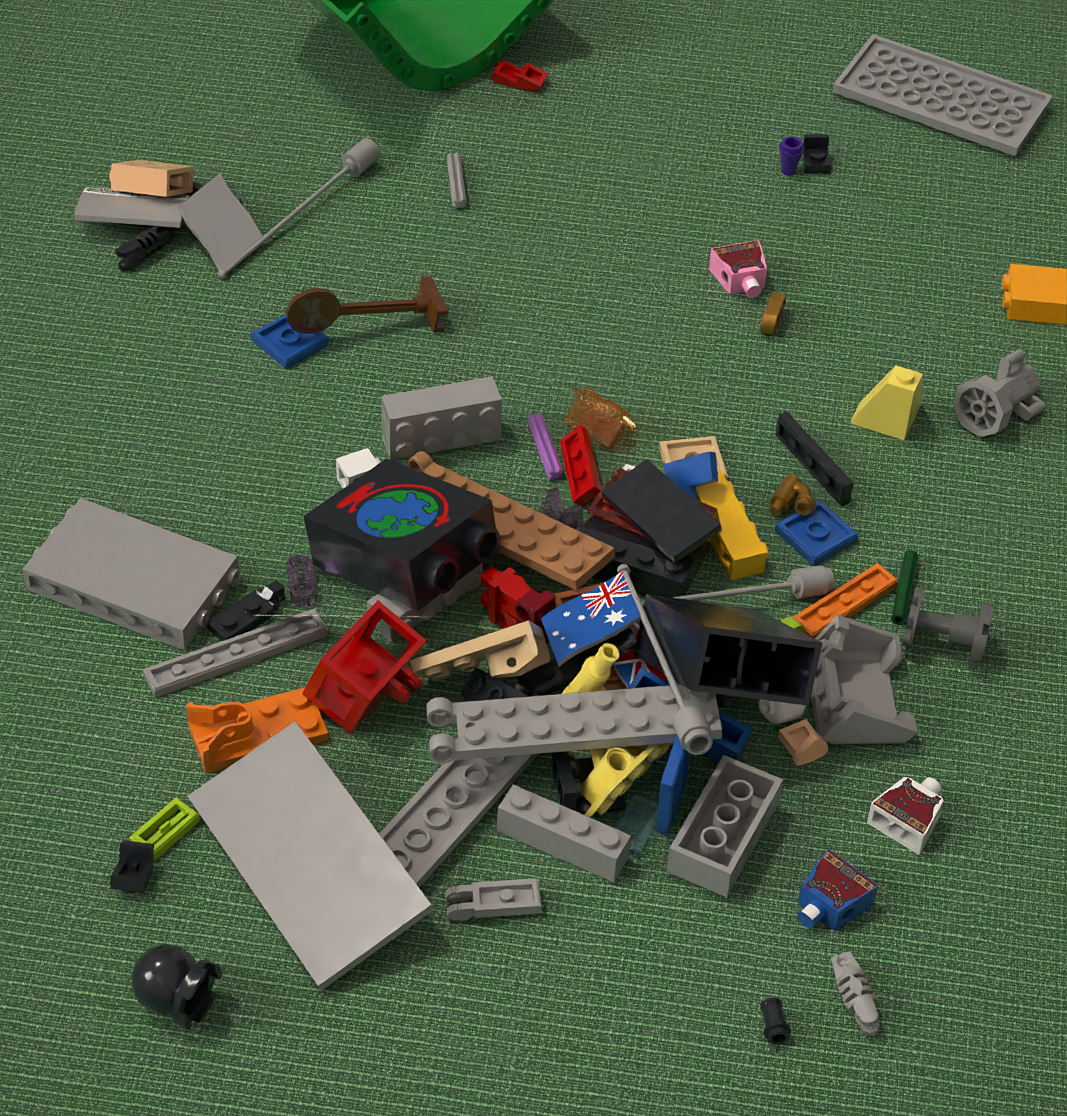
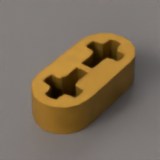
(773, 313)

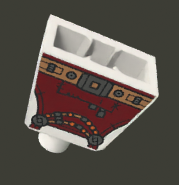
(908, 812)

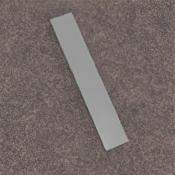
(234, 653)

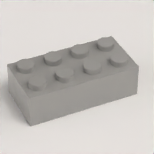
(441, 417)
(724, 826)

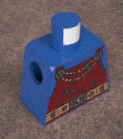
(834, 893)

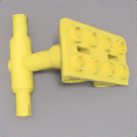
(617, 766)

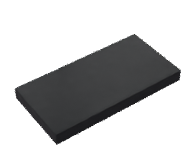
(661, 510)

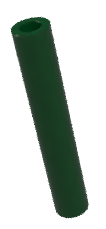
(905, 587)

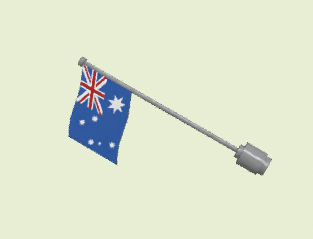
(604, 614)

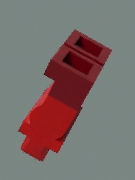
(512, 600)

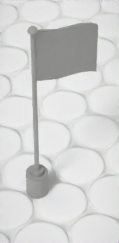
(228, 228)

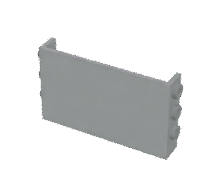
(131, 573)

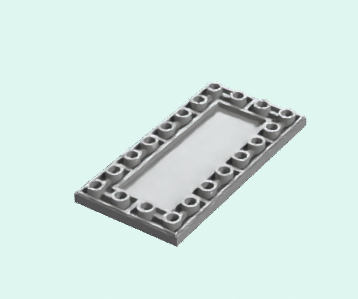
(310, 855)

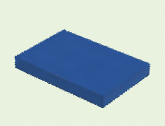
(672, 786)

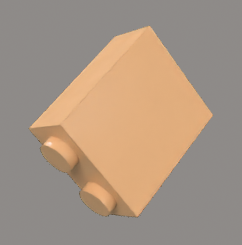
(151, 178)

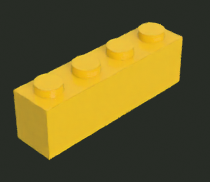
(738, 542)

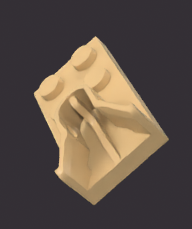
(501, 649)

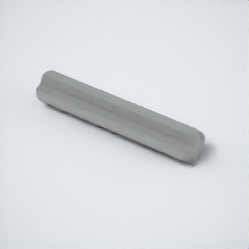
(456, 180)

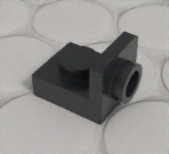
(815, 154)

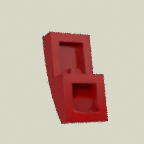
(528, 78)

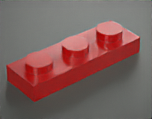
(580, 465)

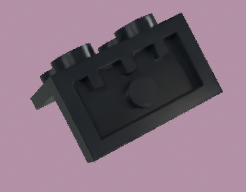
(569, 777)

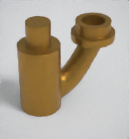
(786, 494)

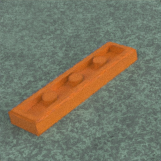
(847, 599)

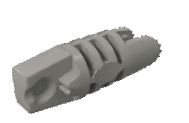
(856, 993)

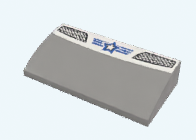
(129, 208)

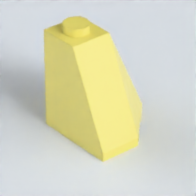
(891, 403)

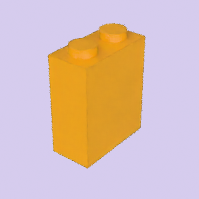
(1035, 294)

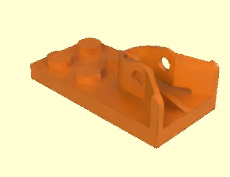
(235, 729)

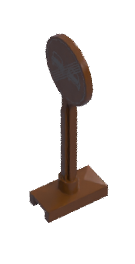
(319, 308)

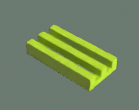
(171, 830)

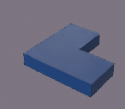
(693, 472)

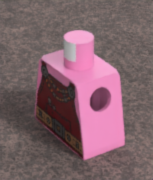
(740, 267)

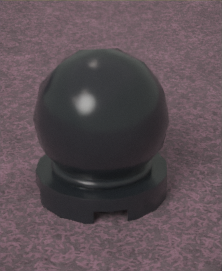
(172, 982)

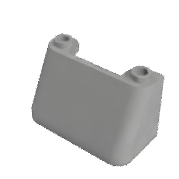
(854, 688)

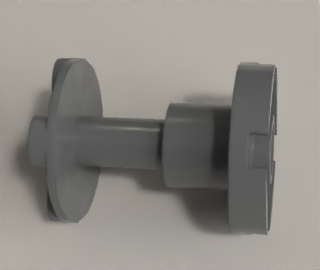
(961, 628)

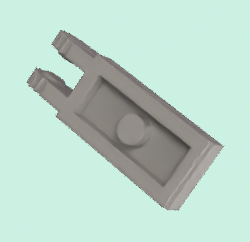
(494, 899)

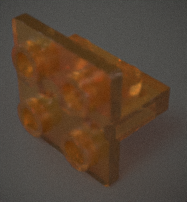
(601, 417)

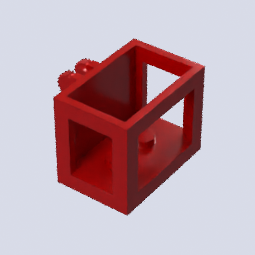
(364, 670)

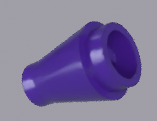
(790, 154)

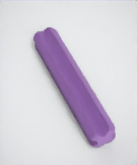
(545, 446)

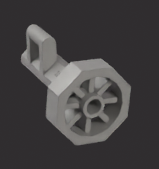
(997, 399)

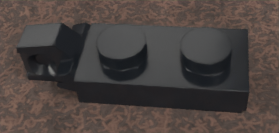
(246, 612)

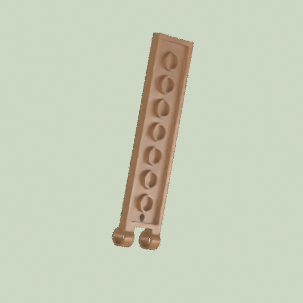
(530, 535)

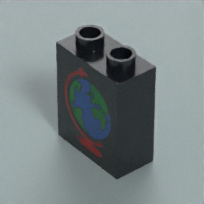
(402, 534)

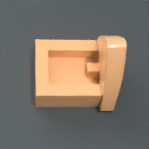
(803, 742)

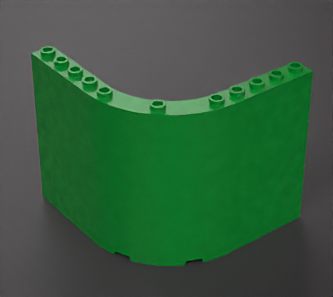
(433, 40)

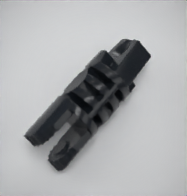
(143, 246)

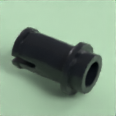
(776, 1028)

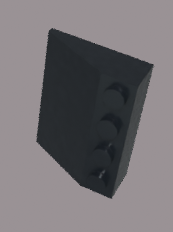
(649, 567)

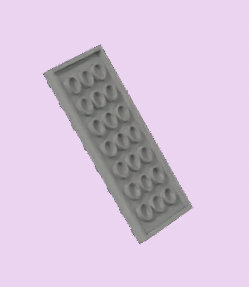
(943, 94)

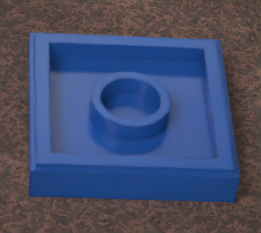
(286, 344)
(816, 534)

